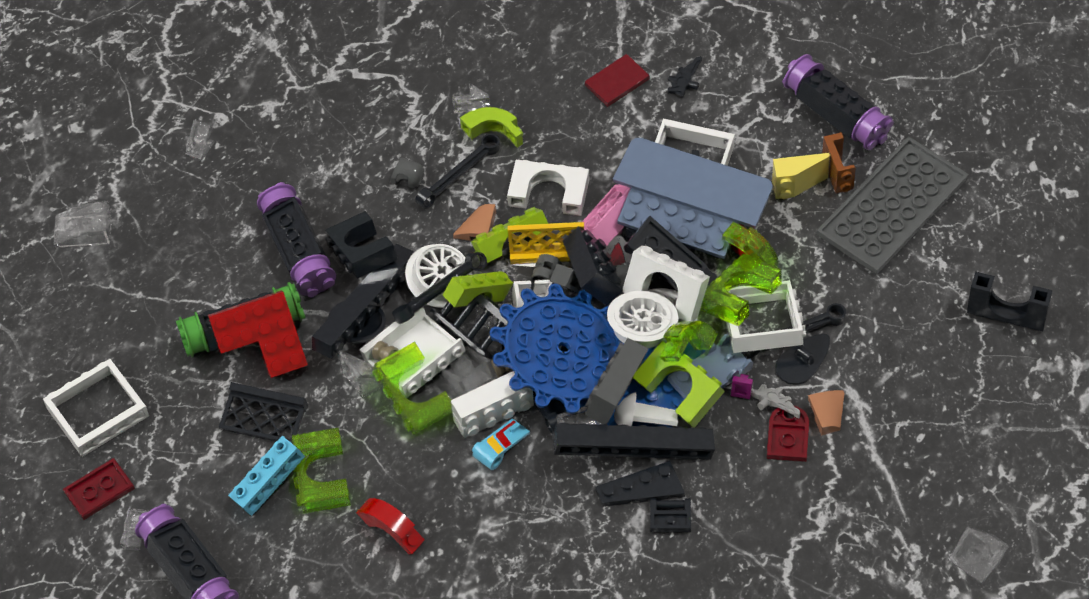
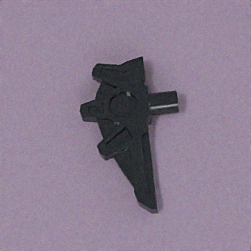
(683, 78)

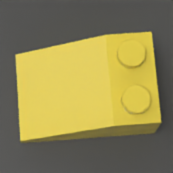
(798, 174)

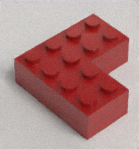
(263, 321)

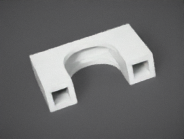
(528, 174)
(689, 281)

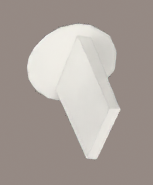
(631, 411)

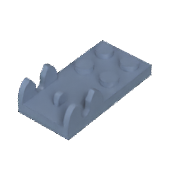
(718, 362)

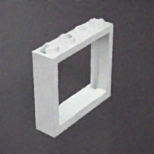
(697, 135)
(769, 339)
(107, 430)

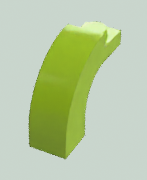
(492, 119)

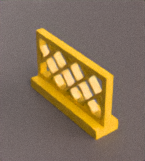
(529, 251)

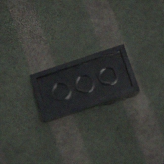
(663, 242)

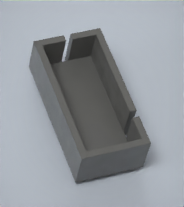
(615, 380)

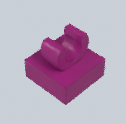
(741, 386)

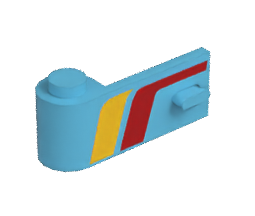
(492, 449)

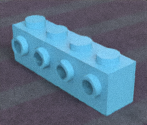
(266, 475)

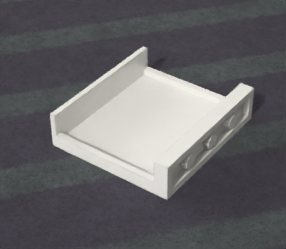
(433, 341)

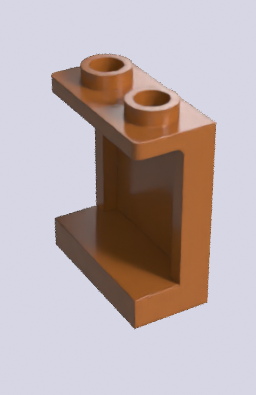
(841, 176)

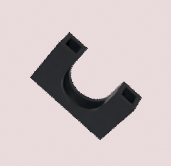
(364, 258)
(987, 304)

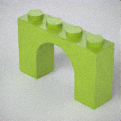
(704, 390)

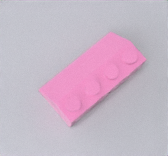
(604, 217)

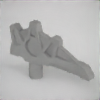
(774, 398)

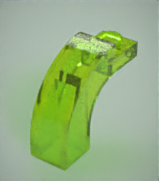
(751, 243)
(697, 333)

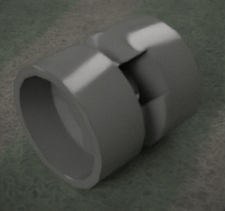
(544, 267)

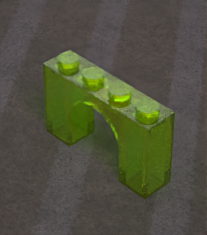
(742, 272)
(415, 415)
(312, 494)

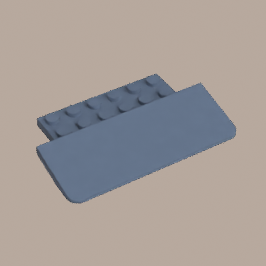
(688, 195)

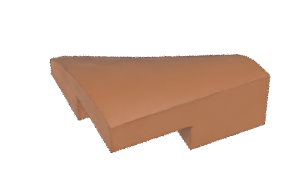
(479, 222)
(827, 410)

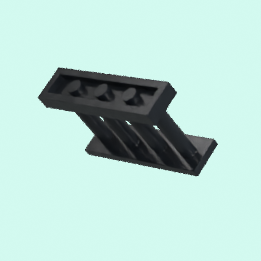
(490, 309)

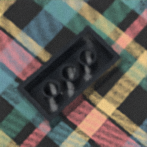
(593, 265)

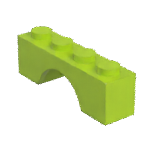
(492, 242)
(465, 288)

